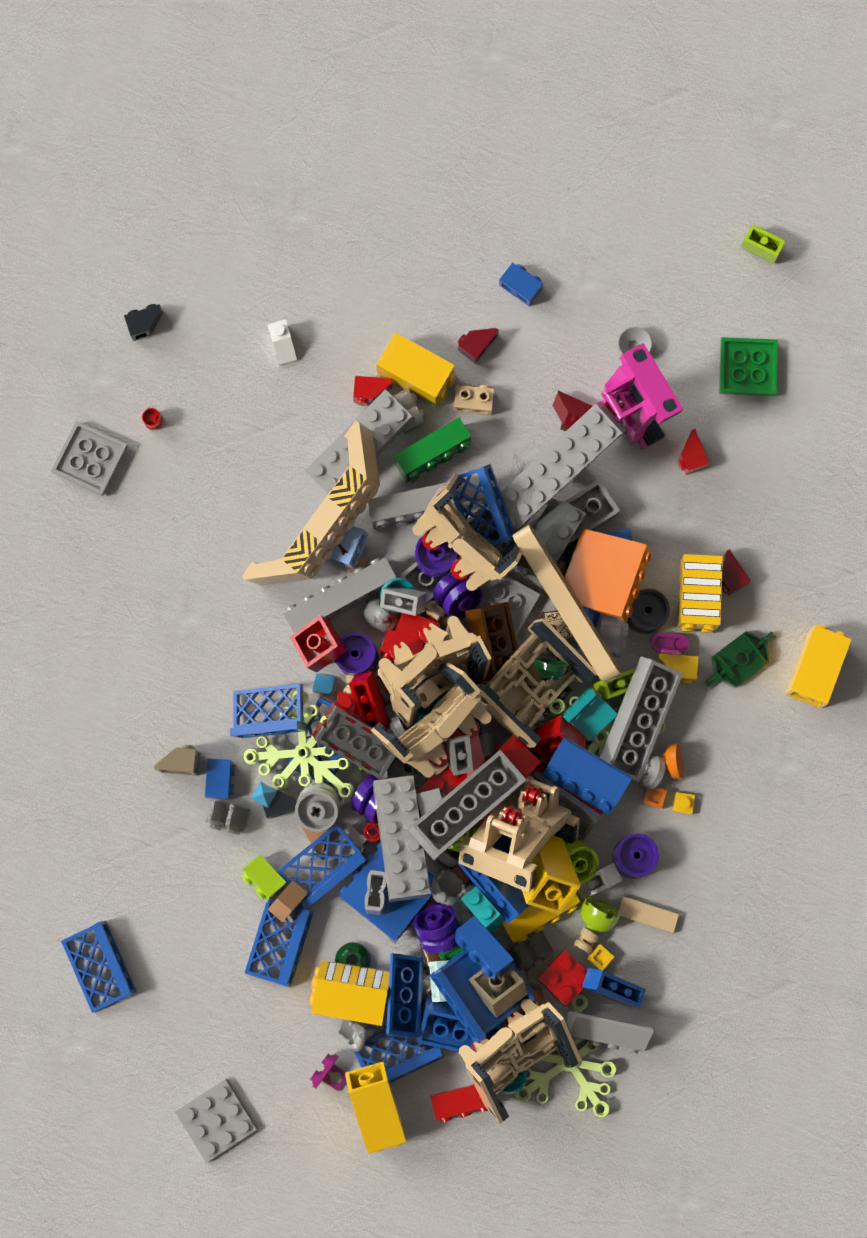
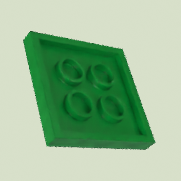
(748, 366)

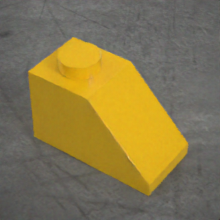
(685, 664)

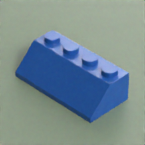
(586, 775)
(404, 996)
(443, 1028)

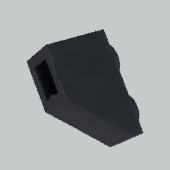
(143, 322)

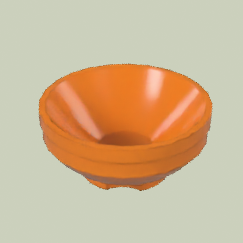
(673, 761)

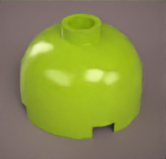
(598, 915)

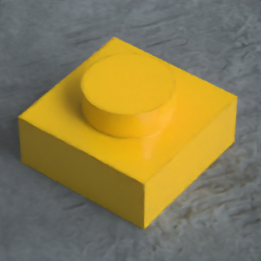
(683, 803)
(600, 957)

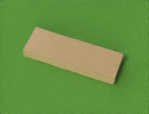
(648, 914)

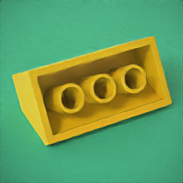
(533, 919)

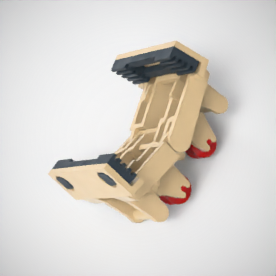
(458, 650)

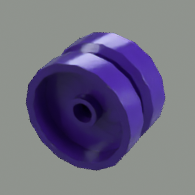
(432, 565)
(455, 597)
(365, 661)
(364, 799)
(643, 848)
(436, 928)

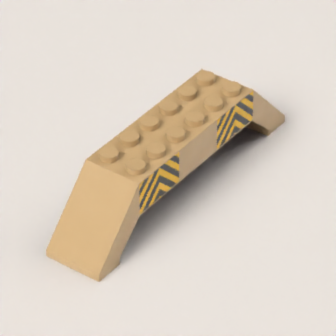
(330, 520)

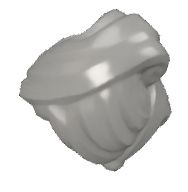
(379, 617)
(447, 888)
(356, 1033)

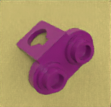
(669, 643)
(329, 1065)

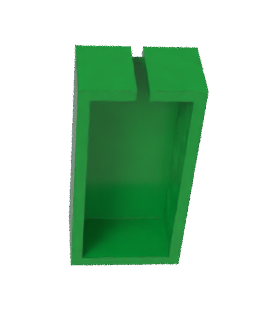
(432, 450)

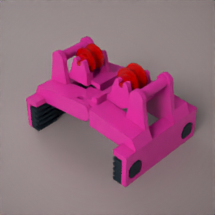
(626, 403)

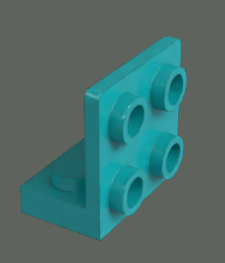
(590, 714)

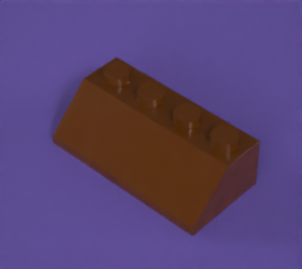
(497, 632)

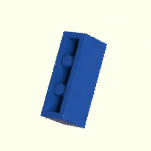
(483, 948)
(613, 988)

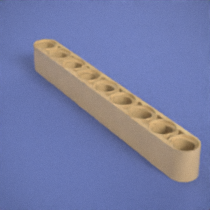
(566, 603)

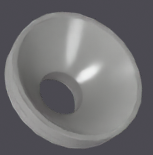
(633, 334)
(397, 726)
(653, 772)

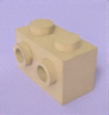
(473, 399)

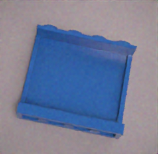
(505, 898)
(396, 915)
(454, 985)

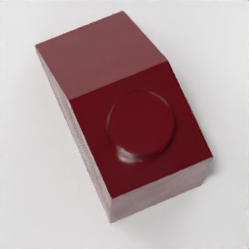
(477, 342)
(569, 408)
(732, 574)

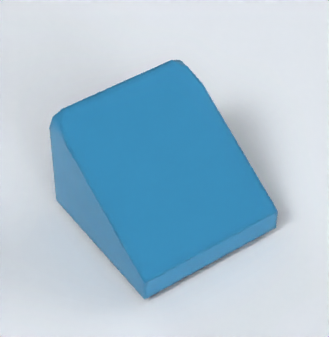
(323, 684)

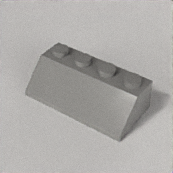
(608, 1031)

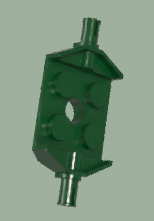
(731, 672)

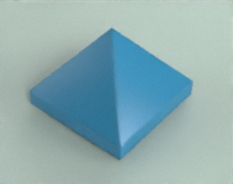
(264, 794)

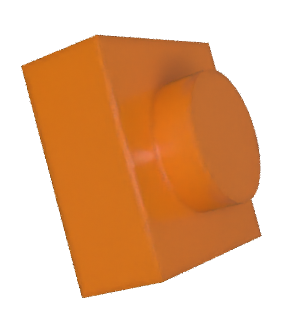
(655, 797)

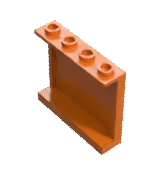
(607, 572)

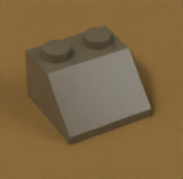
(180, 761)
(501, 993)

